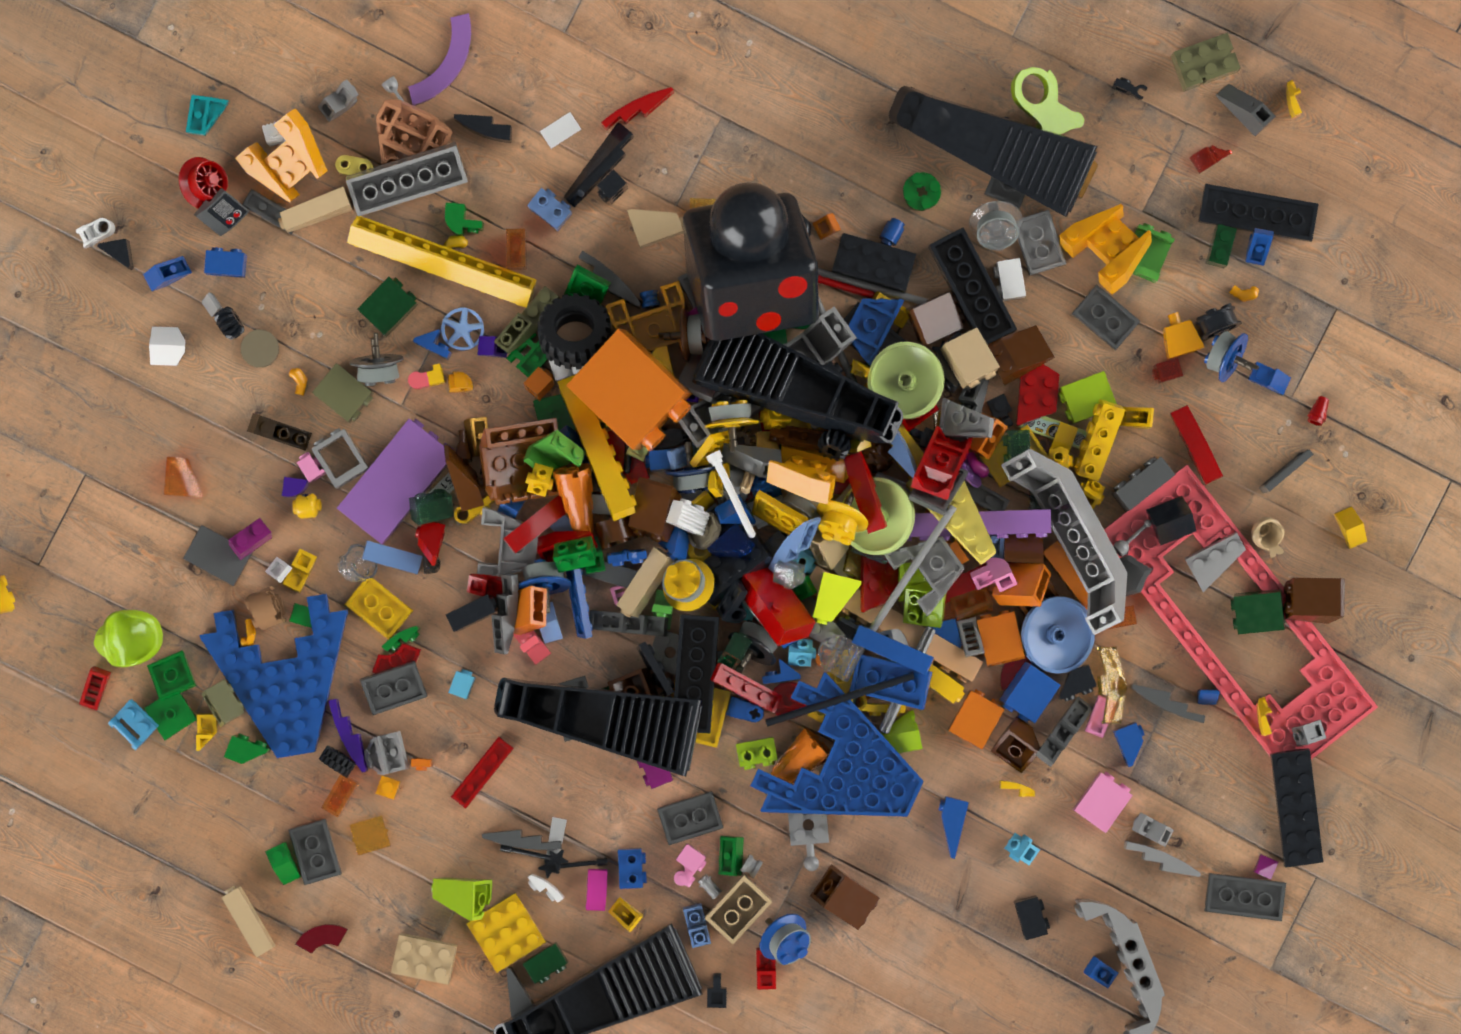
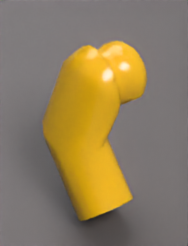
(456, 241)

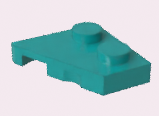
(204, 113)

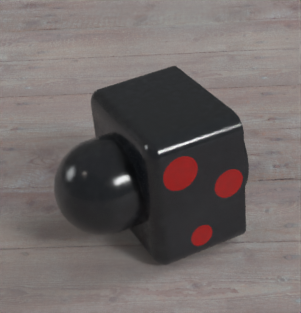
(750, 263)

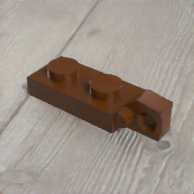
(796, 437)

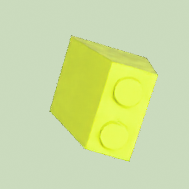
(832, 596)

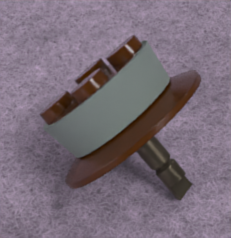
(691, 335)

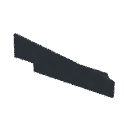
(600, 165)

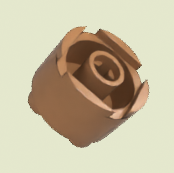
(266, 608)

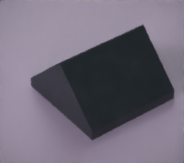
(1171, 520)

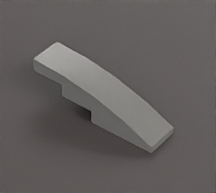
(1167, 862)

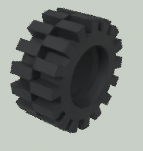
(337, 761)

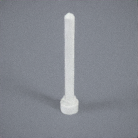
(716, 459)

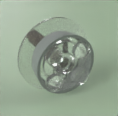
(996, 224)

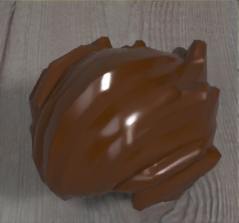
(878, 457)

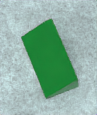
(731, 855)

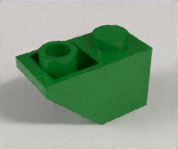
(244, 750)

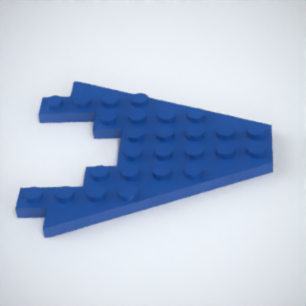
(288, 694)
(859, 774)

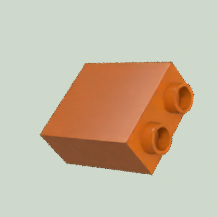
(631, 391)

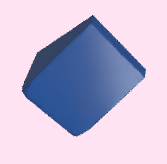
(1207, 697)

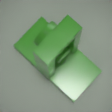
(662, 607)

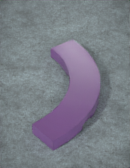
(450, 66)

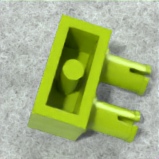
(756, 752)

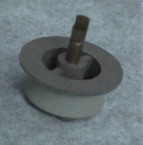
(377, 366)

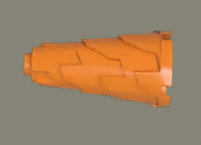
(576, 490)
(804, 753)

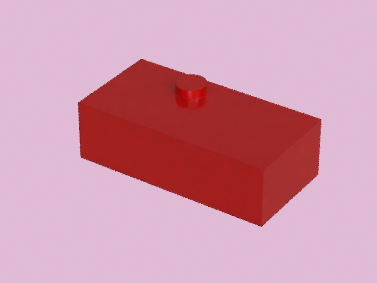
(777, 608)

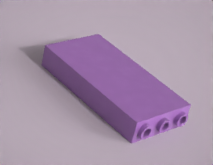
(400, 472)

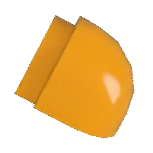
(459, 382)

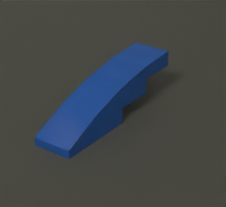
(893, 650)

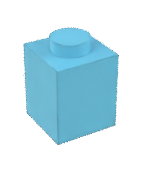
(462, 684)

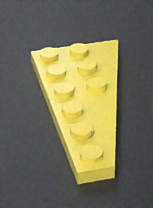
(967, 525)

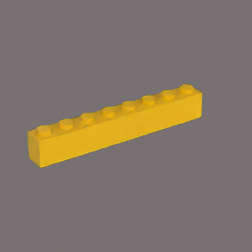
(599, 454)

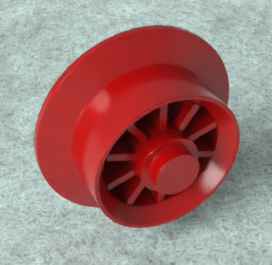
(201, 180)

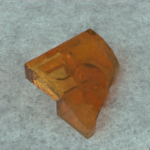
(180, 478)

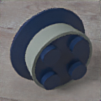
(690, 478)

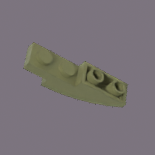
(525, 324)

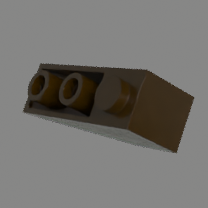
(279, 432)

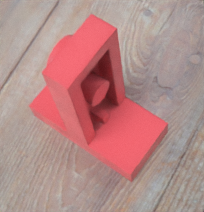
(533, 646)

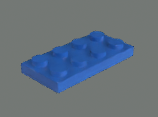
(875, 670)

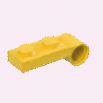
(473, 512)
(876, 709)

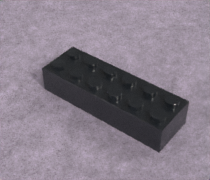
(972, 286)
(697, 663)

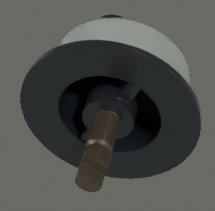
(761, 647)

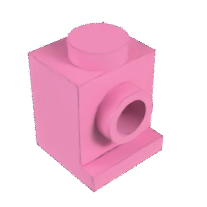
(310, 467)

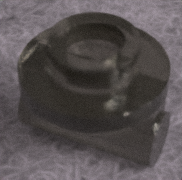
(428, 568)

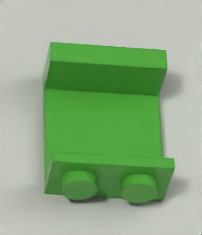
(1153, 259)
(554, 451)

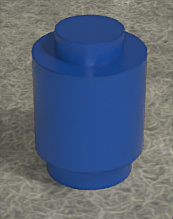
(892, 232)

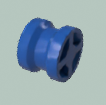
(649, 299)

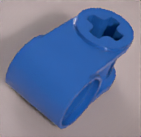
(741, 710)

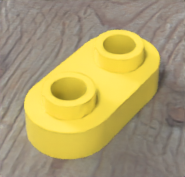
(354, 164)

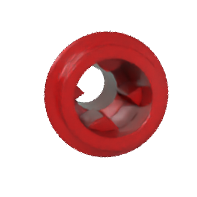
(1318, 412)

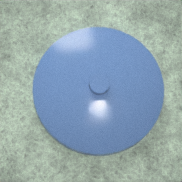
(1057, 635)

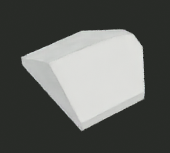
(166, 346)

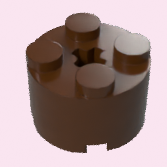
(614, 532)

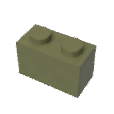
(223, 702)

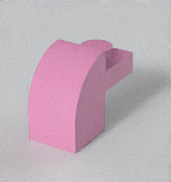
(996, 572)

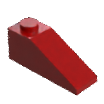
(546, 543)

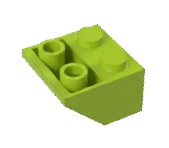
(914, 614)

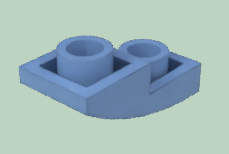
(696, 925)

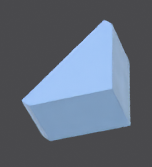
(552, 630)

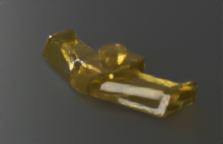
(1112, 684)

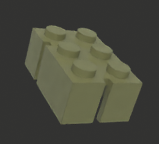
(1205, 60)

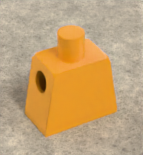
(1180, 337)

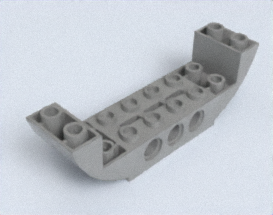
(1123, 929)

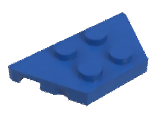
(872, 325)

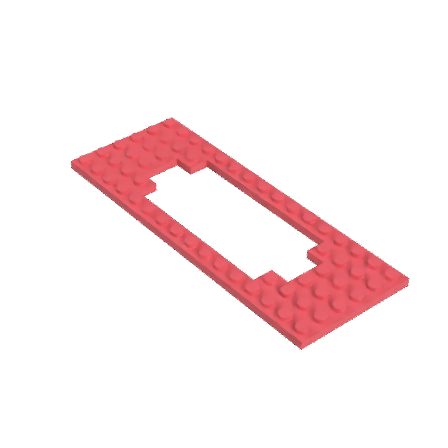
(1333, 690)

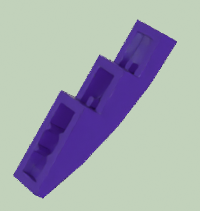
(352, 742)

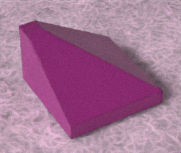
(1265, 866)

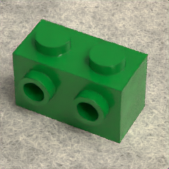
(575, 554)

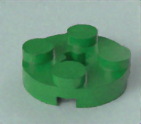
(931, 186)

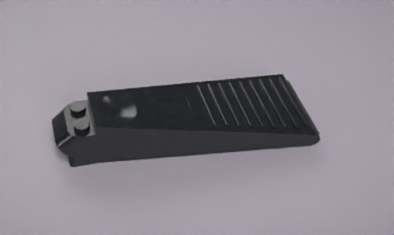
(1020, 155)
(796, 386)
(630, 724)
(624, 987)

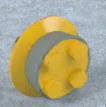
(730, 417)
(688, 584)

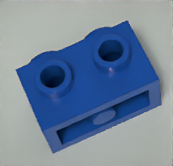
(631, 869)

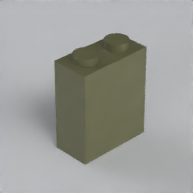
(343, 393)

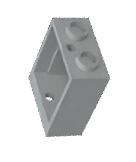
(349, 475)

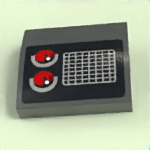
(221, 212)

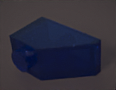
(732, 543)

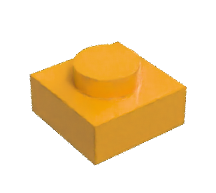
(387, 787)

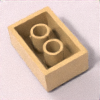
(738, 909)
(424, 958)

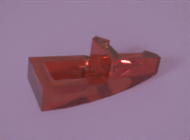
(1208, 157)

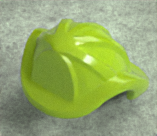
(129, 638)

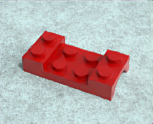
(940, 464)

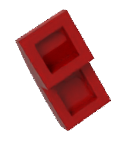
(484, 584)
(765, 972)

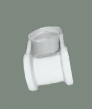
(92, 233)

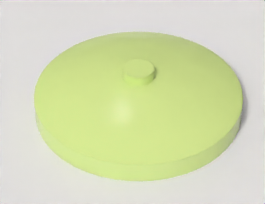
(909, 376)
(898, 514)

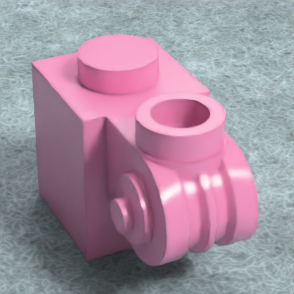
(692, 861)

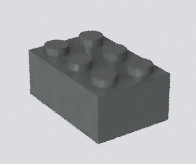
(1142, 483)

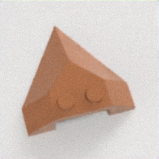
(408, 130)

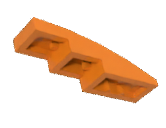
(1060, 562)

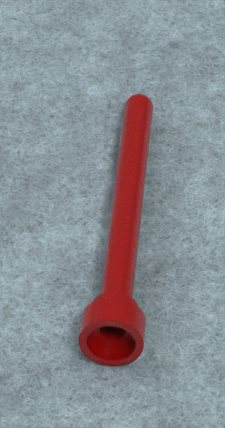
(845, 287)

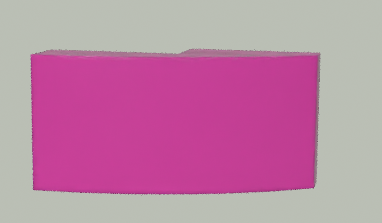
(596, 889)

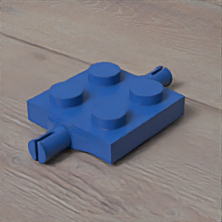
(634, 556)

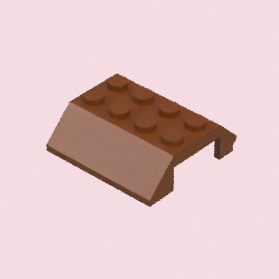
(502, 459)

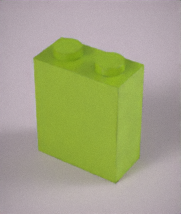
(1083, 395)

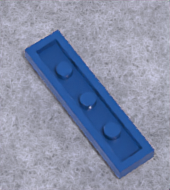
(579, 605)

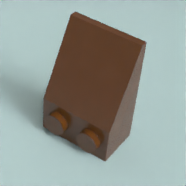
(1020, 353)
(465, 481)

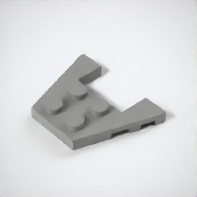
(508, 561)
(938, 567)

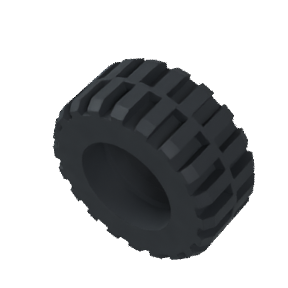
(568, 310)

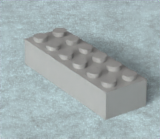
(406, 179)

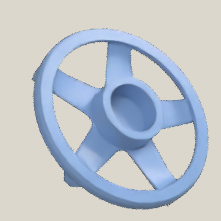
(462, 328)

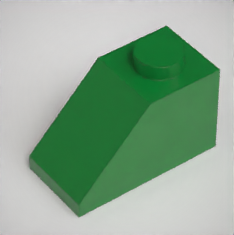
(283, 863)

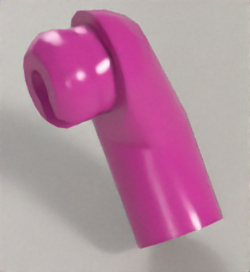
(977, 466)

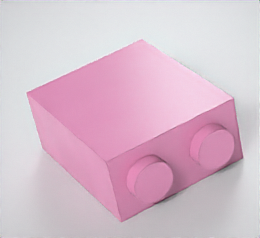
(1103, 801)

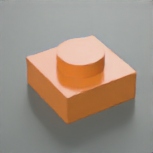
(421, 764)

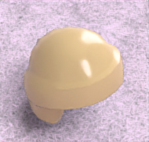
(1268, 534)

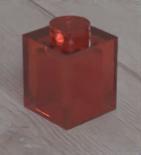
(1167, 371)

